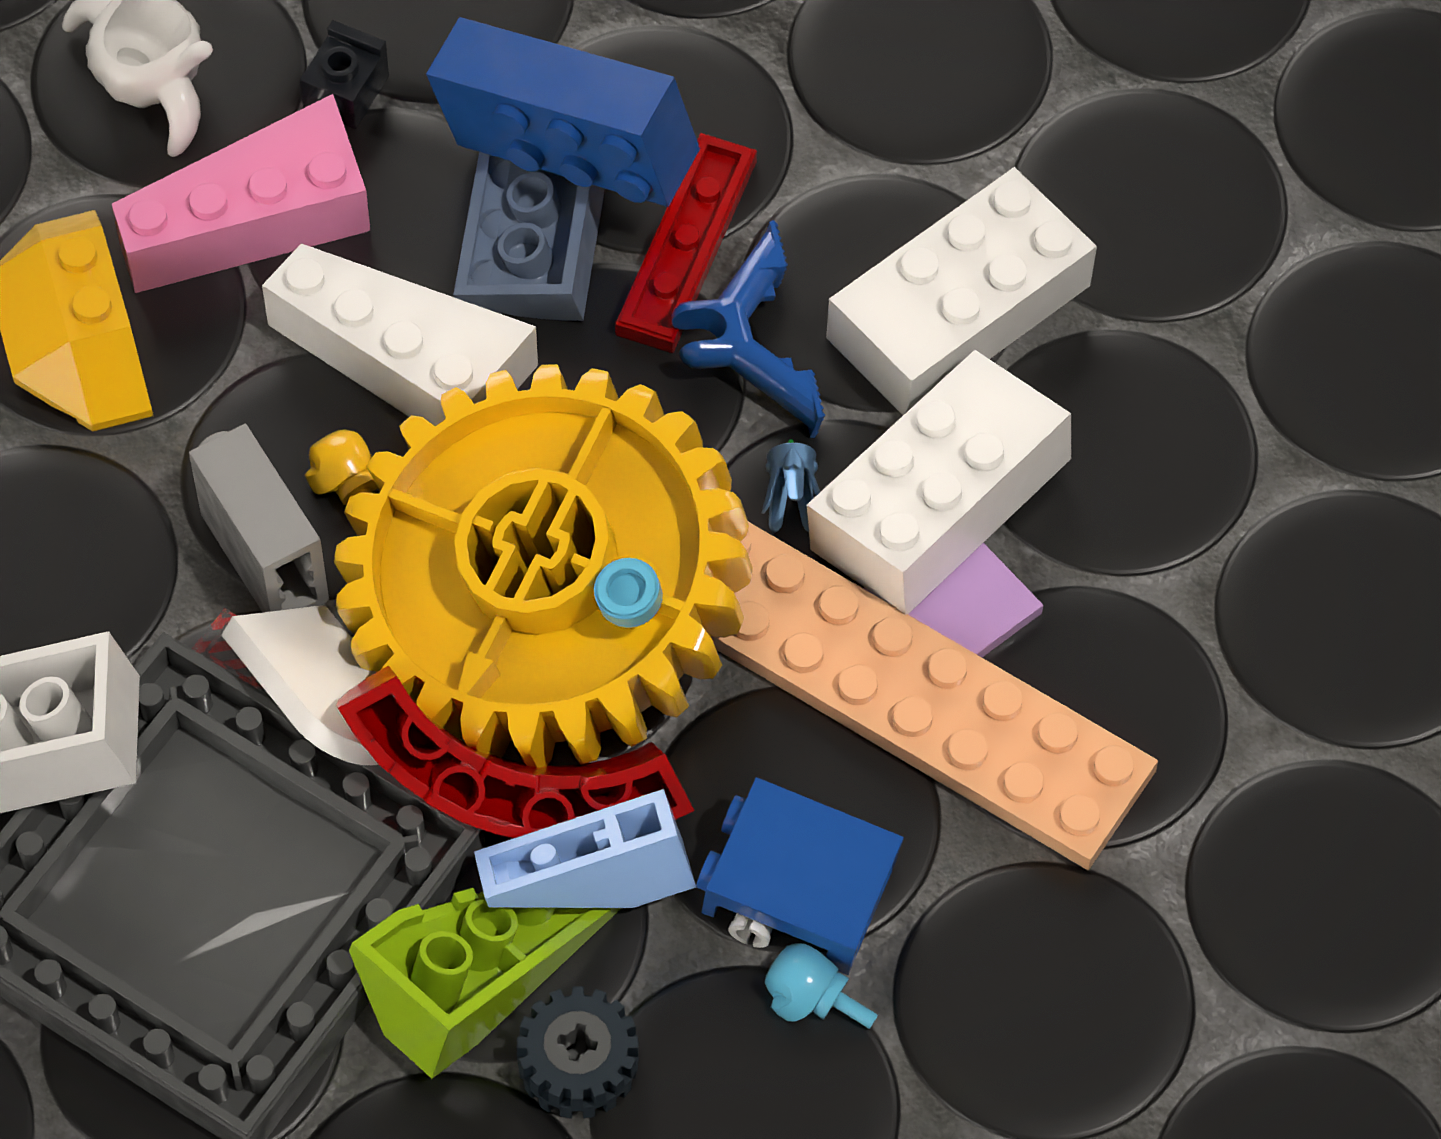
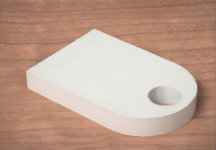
(305, 668)

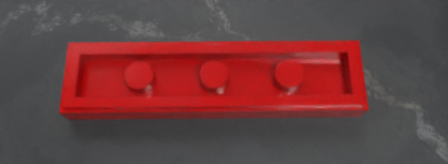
(686, 242)

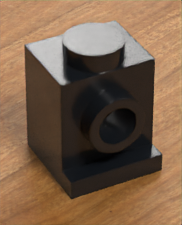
(350, 68)

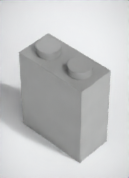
(258, 522)

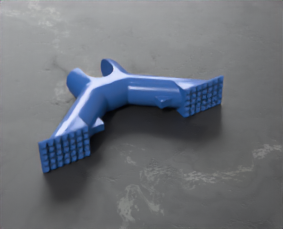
(735, 345)

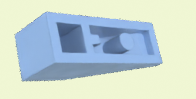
(592, 861)

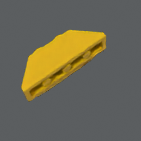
(70, 324)

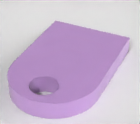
(979, 604)

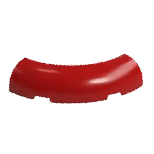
(488, 789)

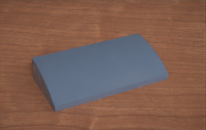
(528, 242)

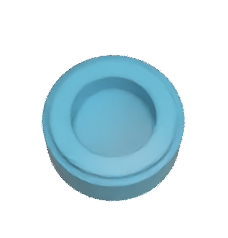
(628, 592)

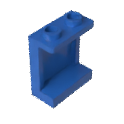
(800, 869)

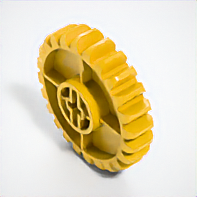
(489, 554)

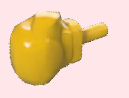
(340, 465)

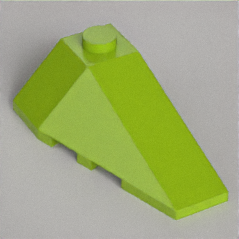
(461, 969)

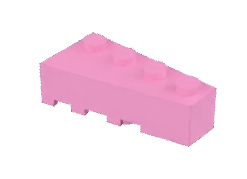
(246, 202)

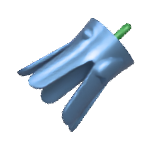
(791, 475)

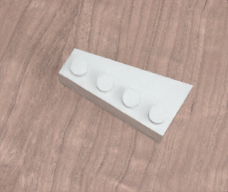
(394, 333)

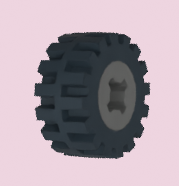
(580, 1076)

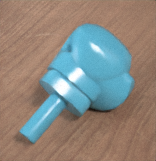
(809, 982)

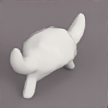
(146, 57)

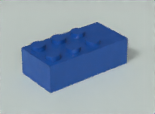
(564, 111)

